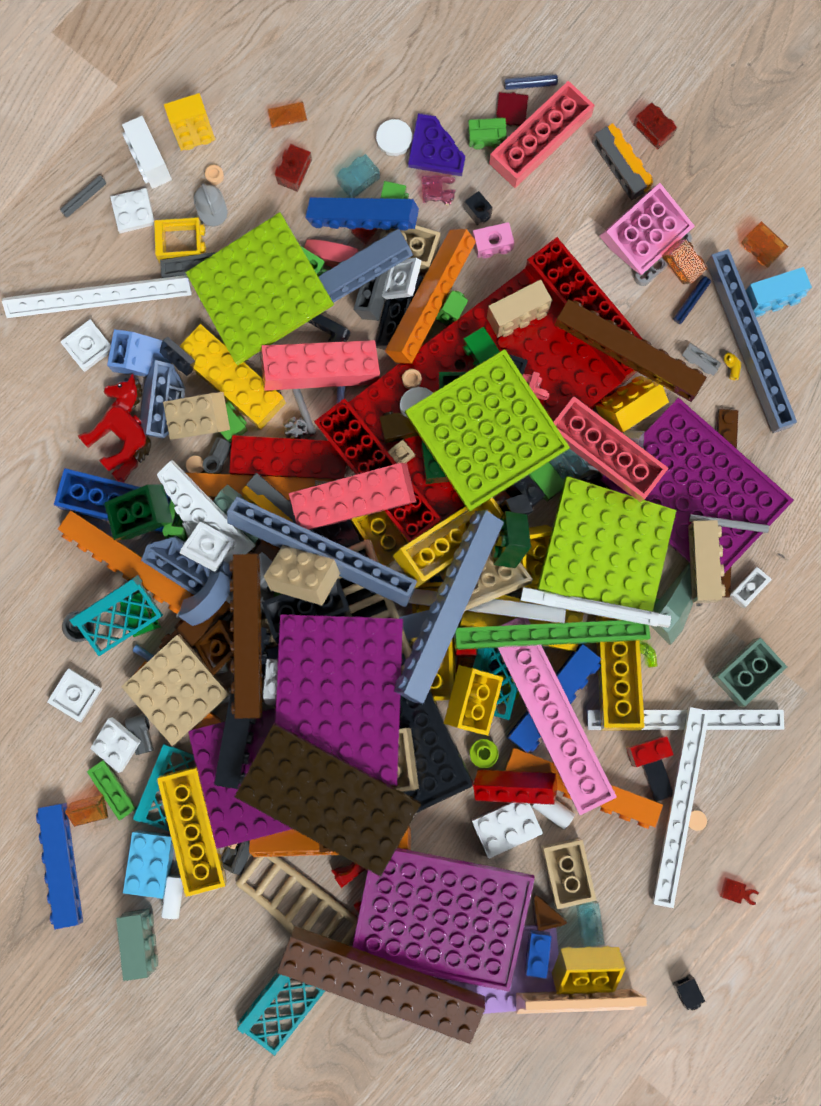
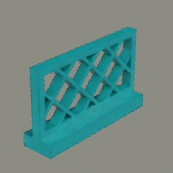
(111, 600)
(482, 663)
(152, 785)
(264, 1001)

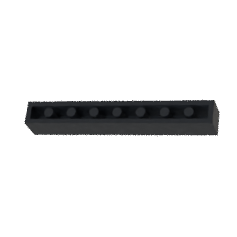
(237, 737)

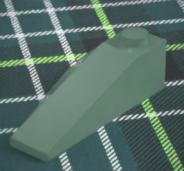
(677, 604)

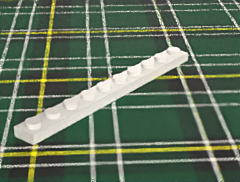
(97, 296)
(717, 720)
(680, 807)

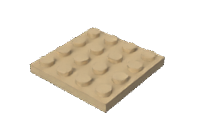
(495, 581)
(175, 690)

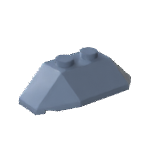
(160, 386)
(166, 558)

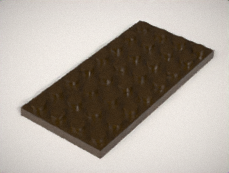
(327, 799)

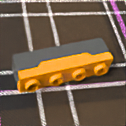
(622, 161)
(268, 498)

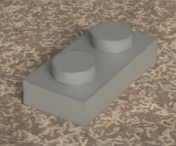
(706, 362)

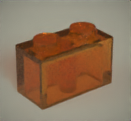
(764, 244)
(684, 261)

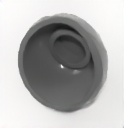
(72, 632)

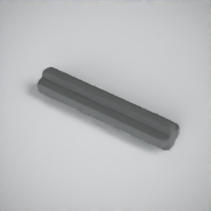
(84, 195)

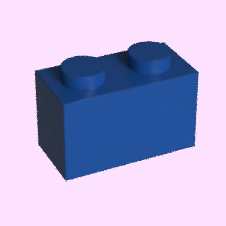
(537, 953)

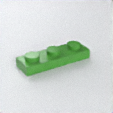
(112, 790)

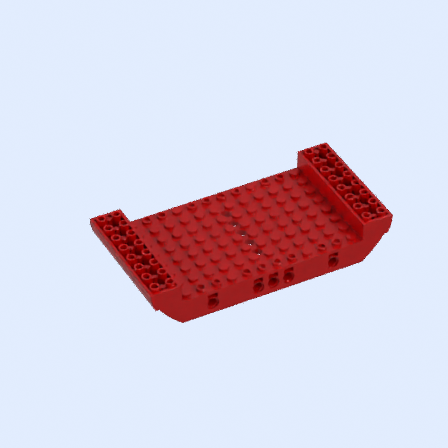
(564, 363)

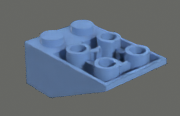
(133, 353)

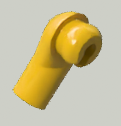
(734, 365)

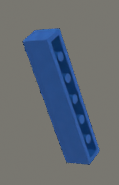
(362, 213)
(60, 866)

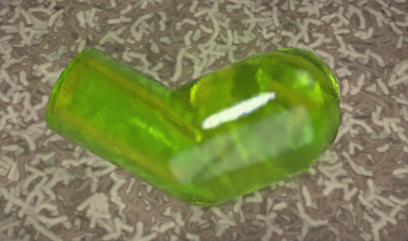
(650, 653)

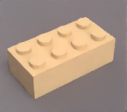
(705, 561)

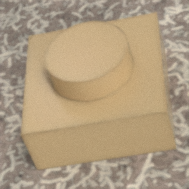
(401, 453)

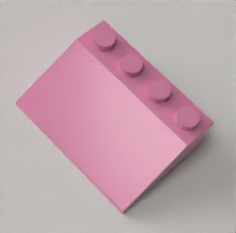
(647, 229)

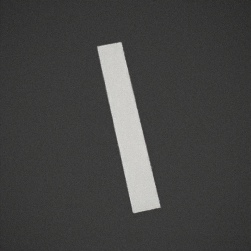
(500, 607)

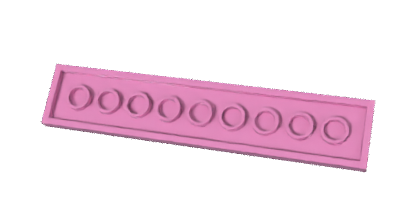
(557, 724)

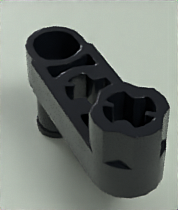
(337, 331)

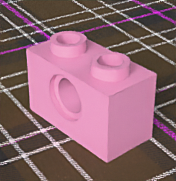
(501, 233)

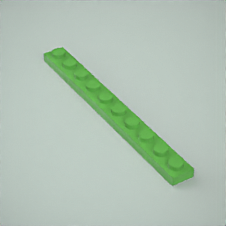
(549, 634)

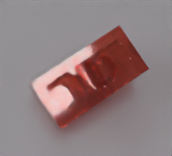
(655, 125)
(293, 167)

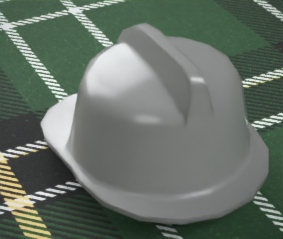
(210, 205)

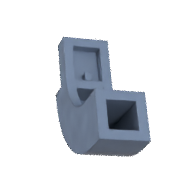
(209, 599)

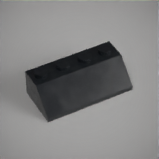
(391, 317)
(334, 605)

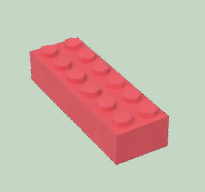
(541, 134)
(319, 365)
(609, 450)
(353, 497)

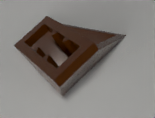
(544, 915)

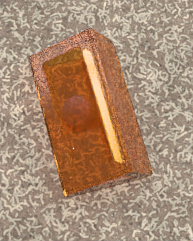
(287, 114)
(87, 810)

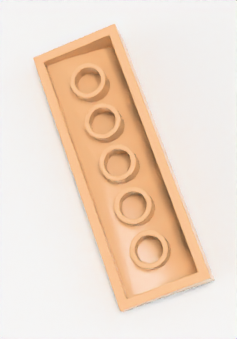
(552, 1002)

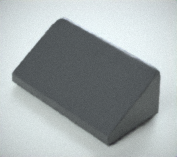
(235, 859)

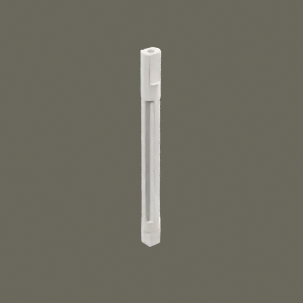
(595, 607)

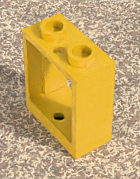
(164, 226)

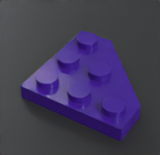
(434, 148)

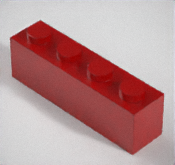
(515, 787)

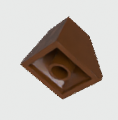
(216, 646)

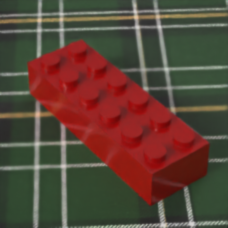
(286, 458)

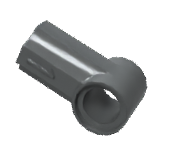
(217, 455)
(140, 727)

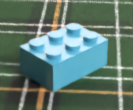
(778, 291)
(148, 864)

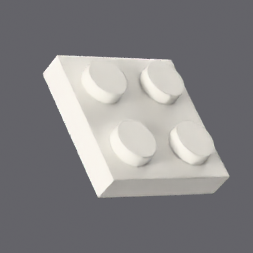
(132, 210)
(402, 279)
(87, 345)
(207, 546)
(74, 695)
(115, 744)

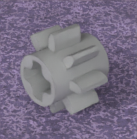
(296, 428)

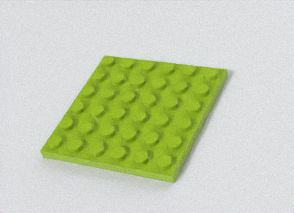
(259, 288)
(487, 430)
(606, 546)

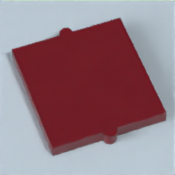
(512, 107)

